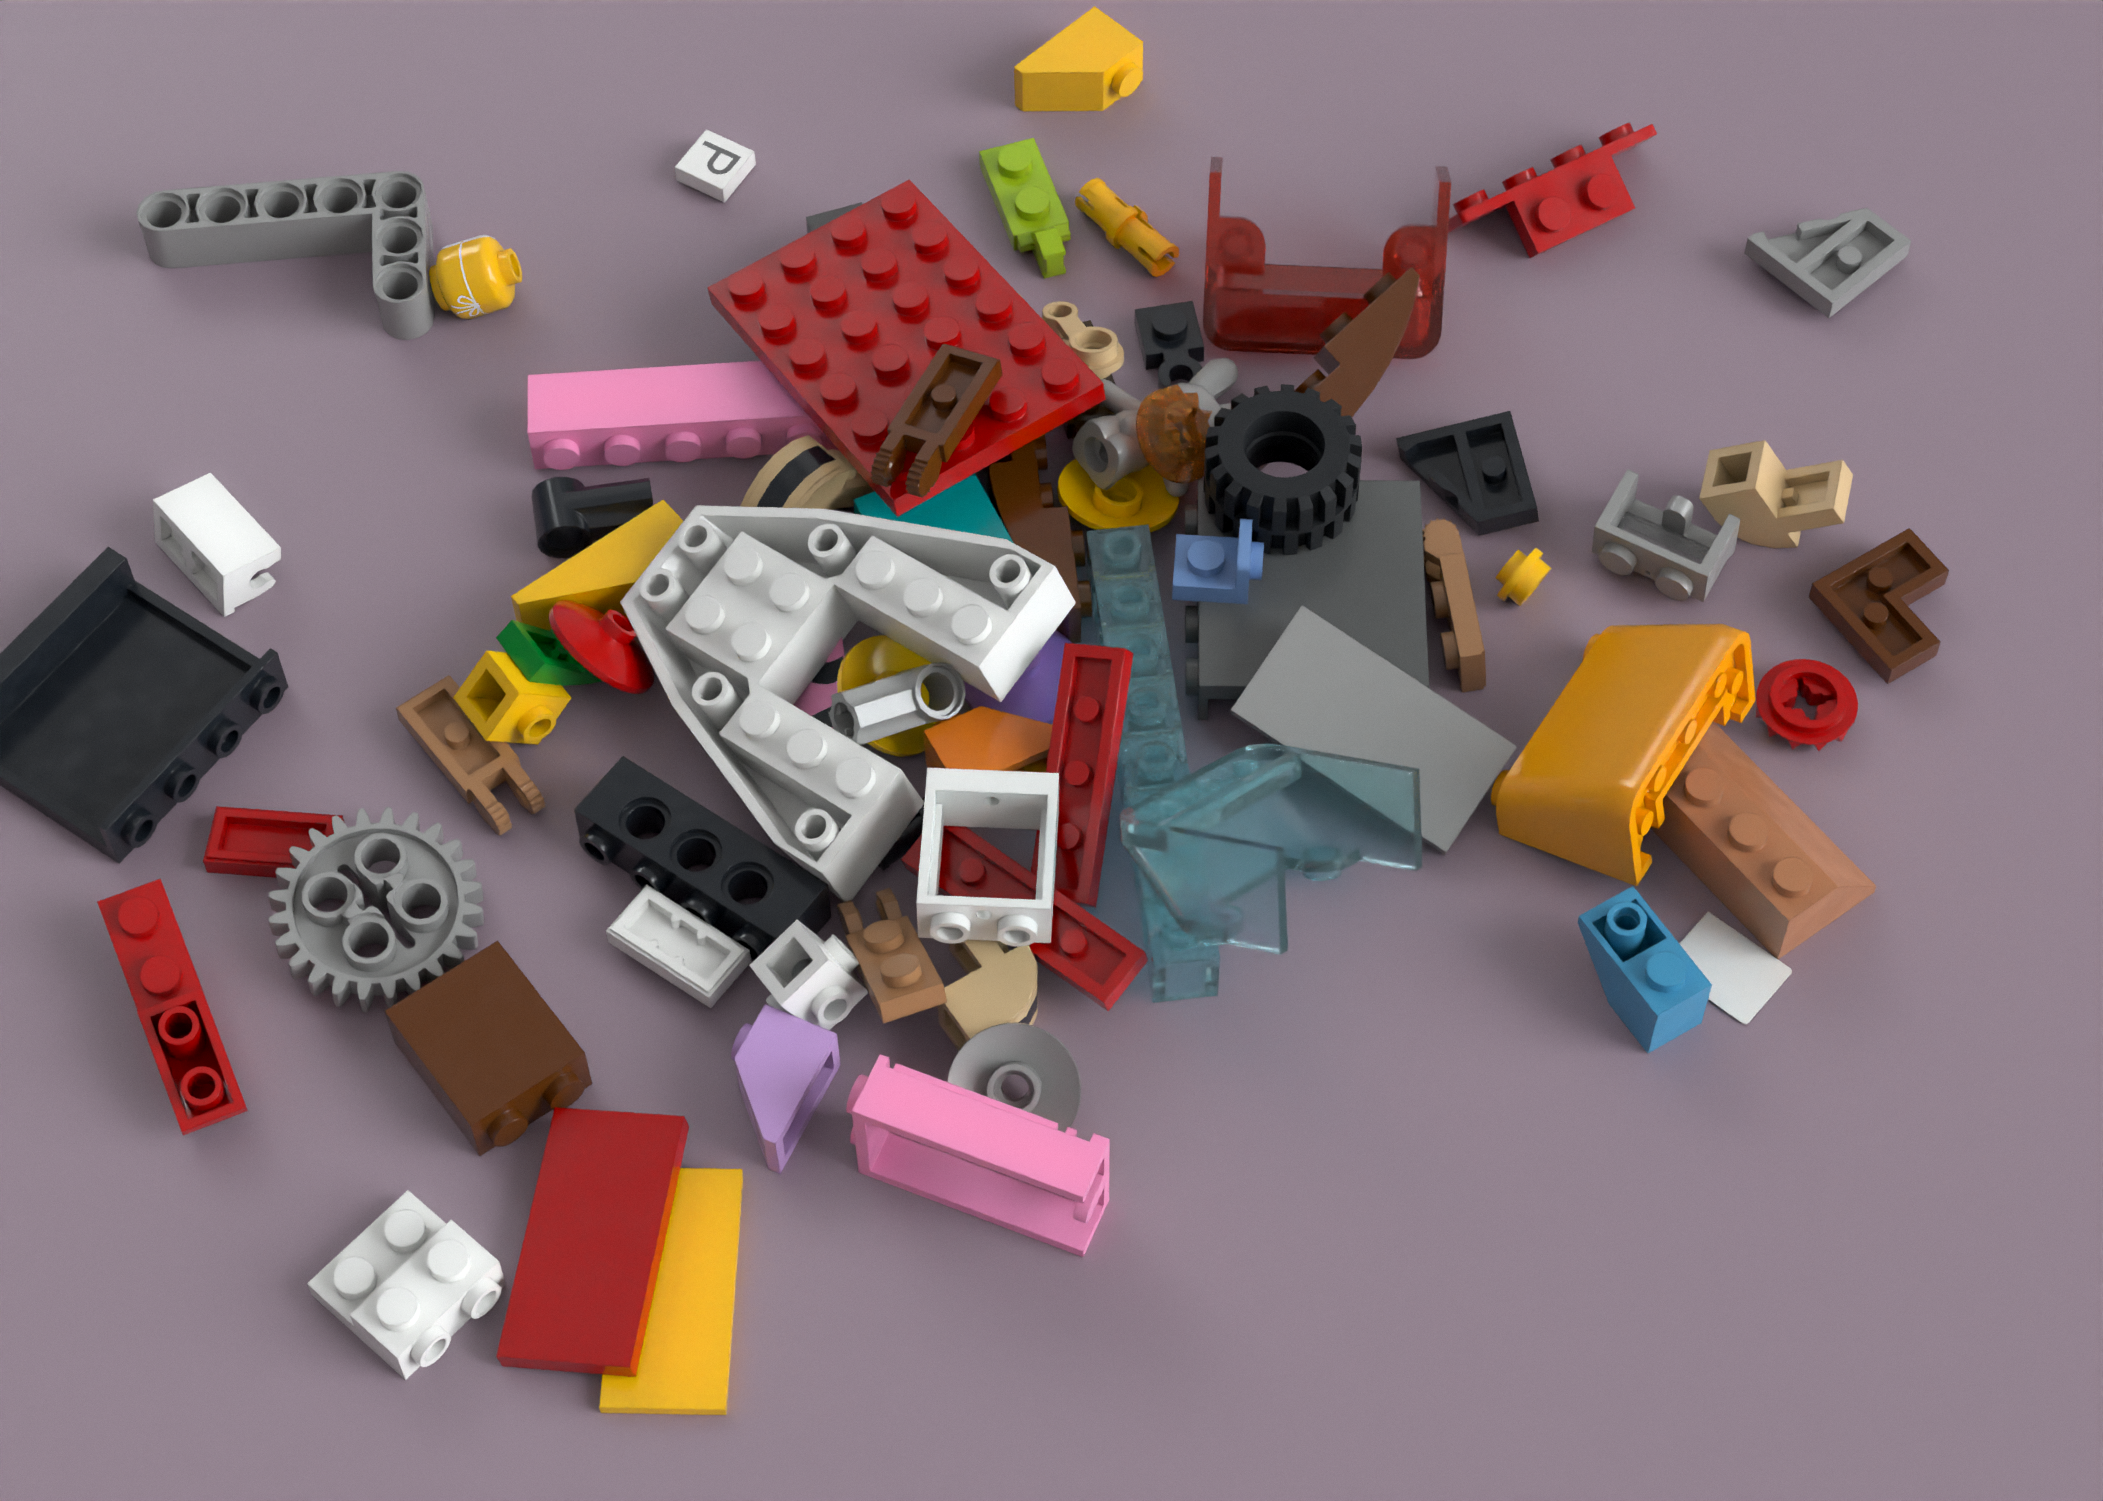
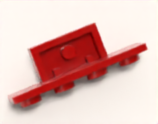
(1564, 201)

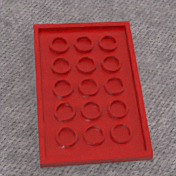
(864, 310)

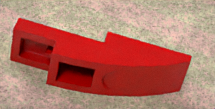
(172, 1007)

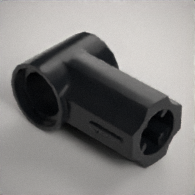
(575, 515)

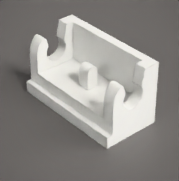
(215, 542)

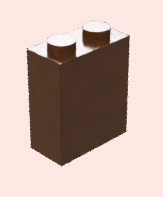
(489, 1048)

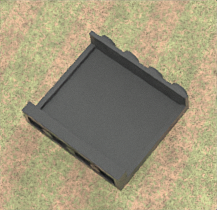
(1359, 582)

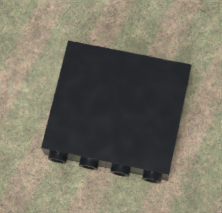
(122, 706)

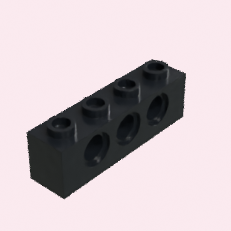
(637, 803)

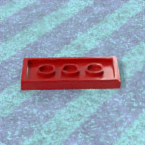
(593, 1242)

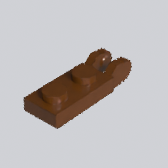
(935, 417)

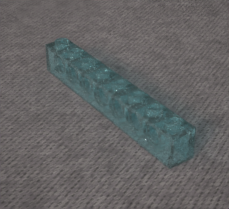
(1152, 740)

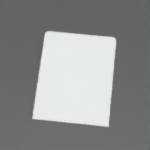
(1737, 968)

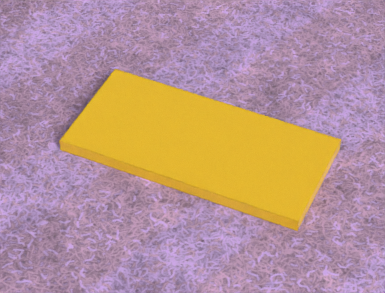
(692, 1306)

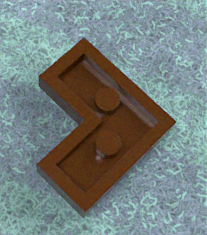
(1871, 603)

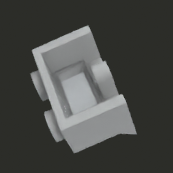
(1662, 543)

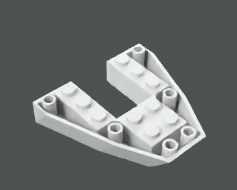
(751, 610)

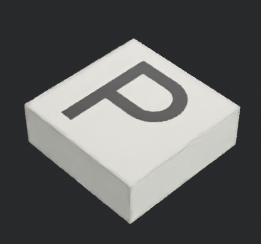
(715, 165)

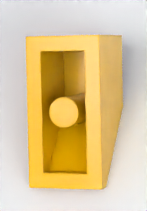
(1081, 67)

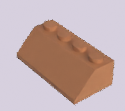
(1756, 847)

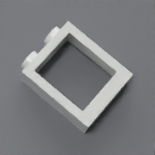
(966, 800)

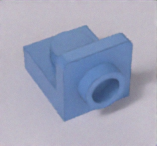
(1217, 566)

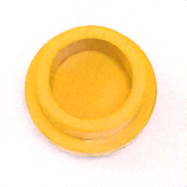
(1522, 576)

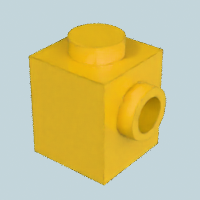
(507, 704)

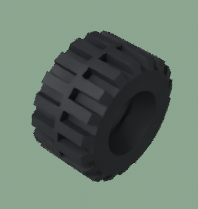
(1289, 430)

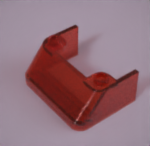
(1288, 306)

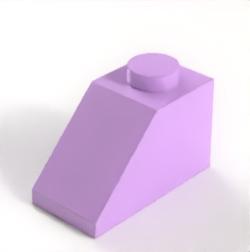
(783, 1077)

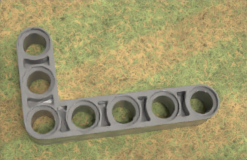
(307, 219)

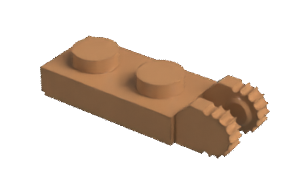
(1454, 600)
(465, 756)
(892, 960)

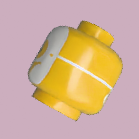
(475, 277)

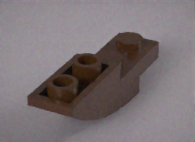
(1363, 347)
(1038, 526)

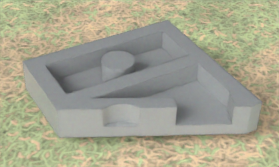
(1831, 258)

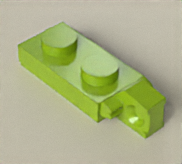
(1027, 203)

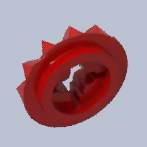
(1819, 686)

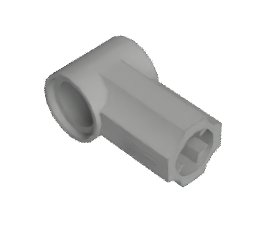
(896, 703)

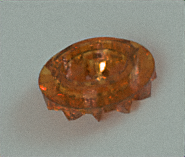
(1160, 438)

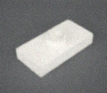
(678, 946)

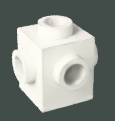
(810, 976)

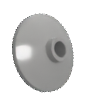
(1024, 1052)

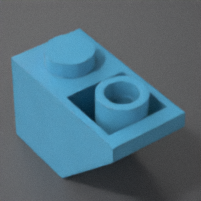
(1644, 970)

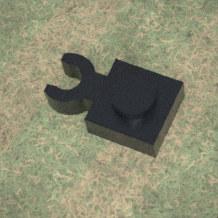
(1170, 341)

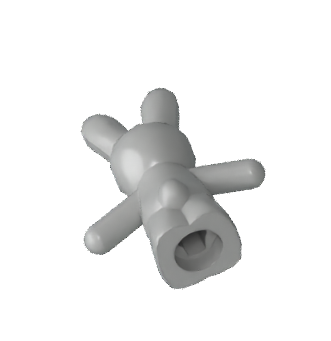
(1109, 444)

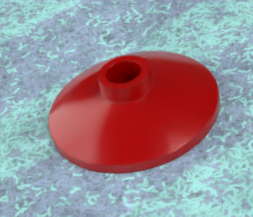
(602, 645)

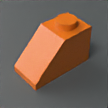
(988, 741)

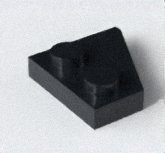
(1475, 471)

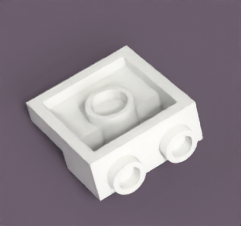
(409, 1284)

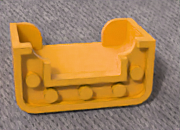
(1620, 740)

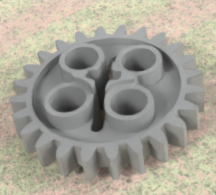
(328, 941)

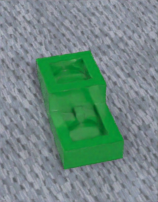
(542, 656)

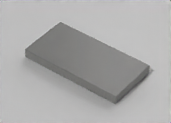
(1345, 700)

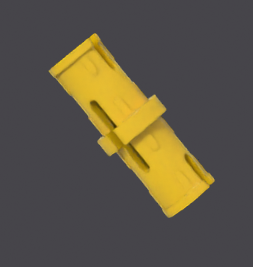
(1127, 227)

